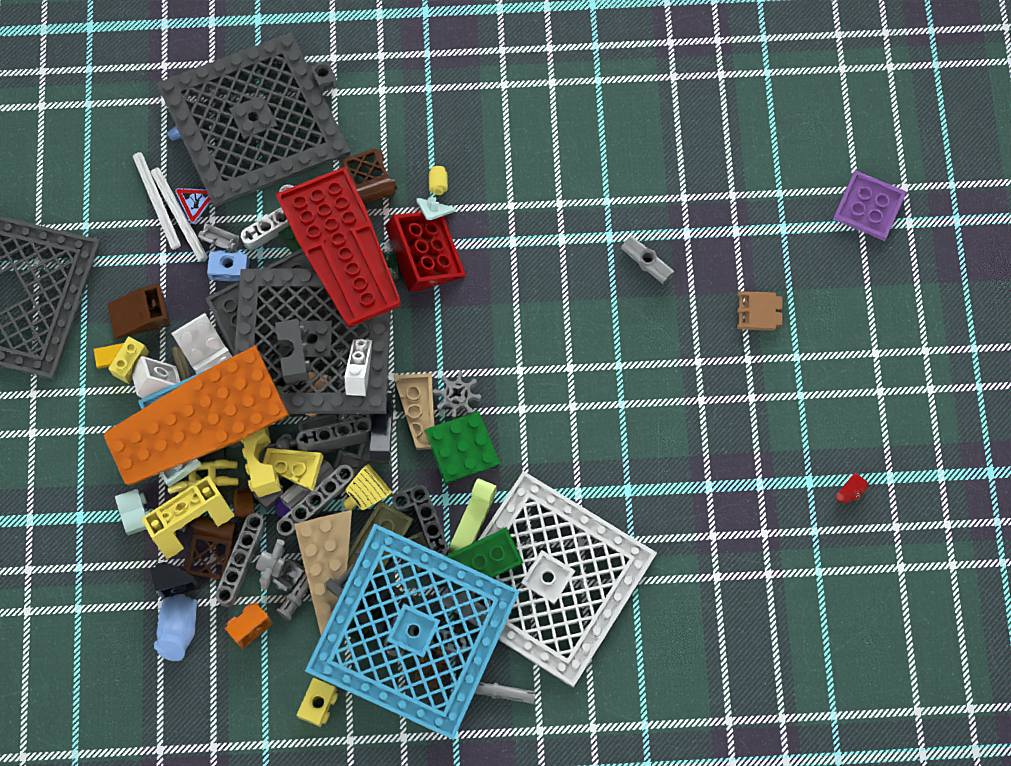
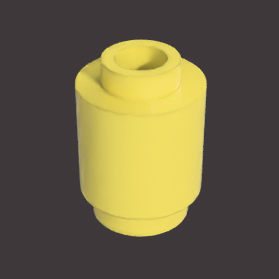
(438, 180)

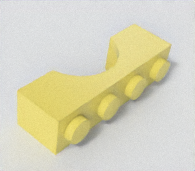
(263, 476)

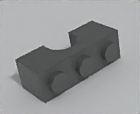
(295, 366)

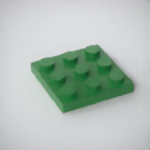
(462, 447)

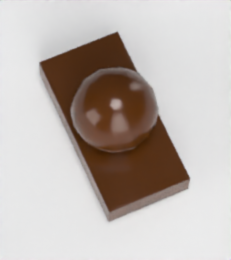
(243, 502)

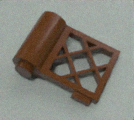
(373, 187)
(208, 531)

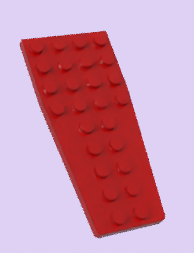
(341, 245)

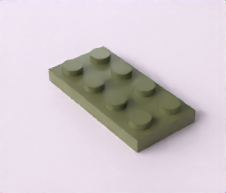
(387, 518)

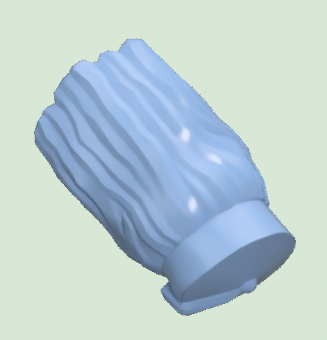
(175, 626)

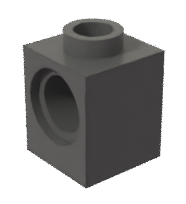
(327, 82)

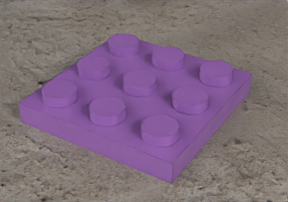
(869, 205)

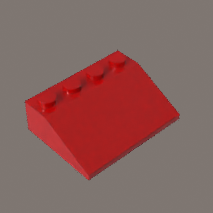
(424, 250)

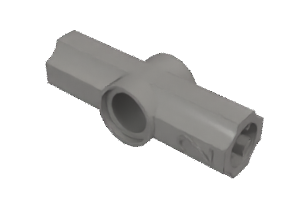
(656, 267)
(297, 492)

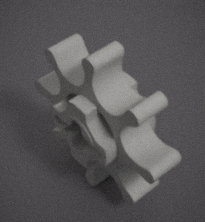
(454, 401)

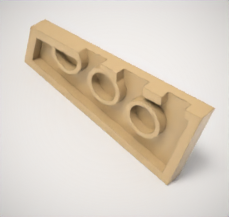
(417, 402)

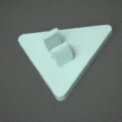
(433, 209)

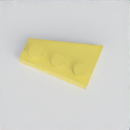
(296, 466)

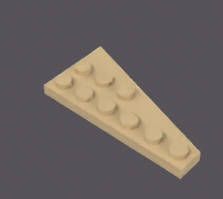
(324, 555)

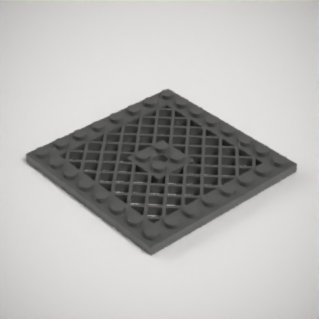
(269, 173)
(319, 402)

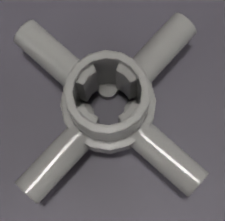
(271, 564)

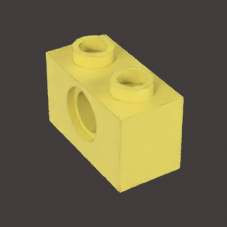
(127, 359)
(317, 690)

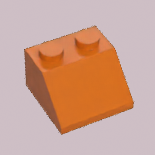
(248, 625)

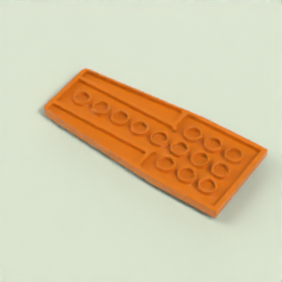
(197, 418)

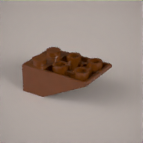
(139, 312)

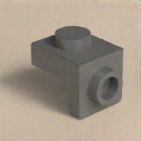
(289, 576)

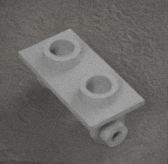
(219, 237)

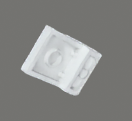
(201, 344)

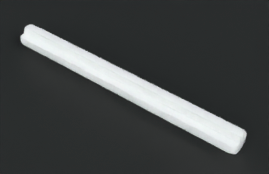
(156, 201)
(178, 214)

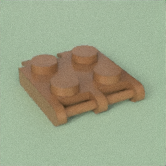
(759, 311)

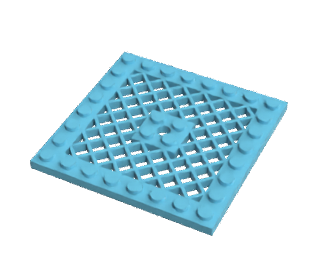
(325, 668)

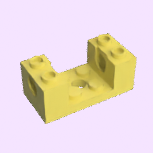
(181, 510)

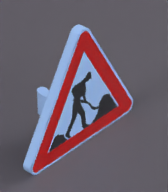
(193, 201)

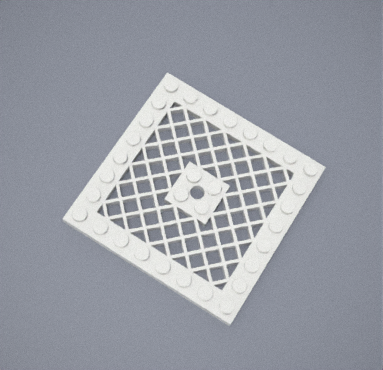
(592, 526)

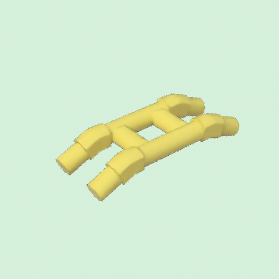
(211, 466)

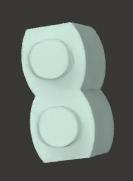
(132, 510)

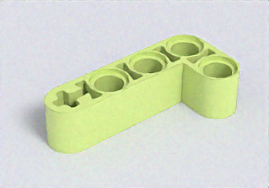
(474, 516)

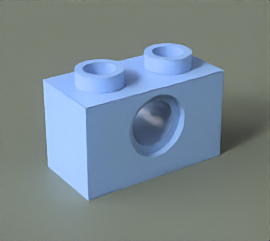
(217, 263)

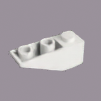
(358, 367)

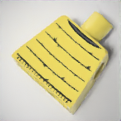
(366, 489)

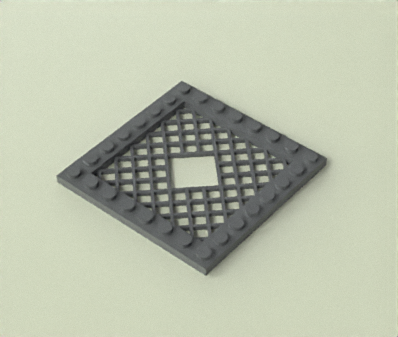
(70, 298)

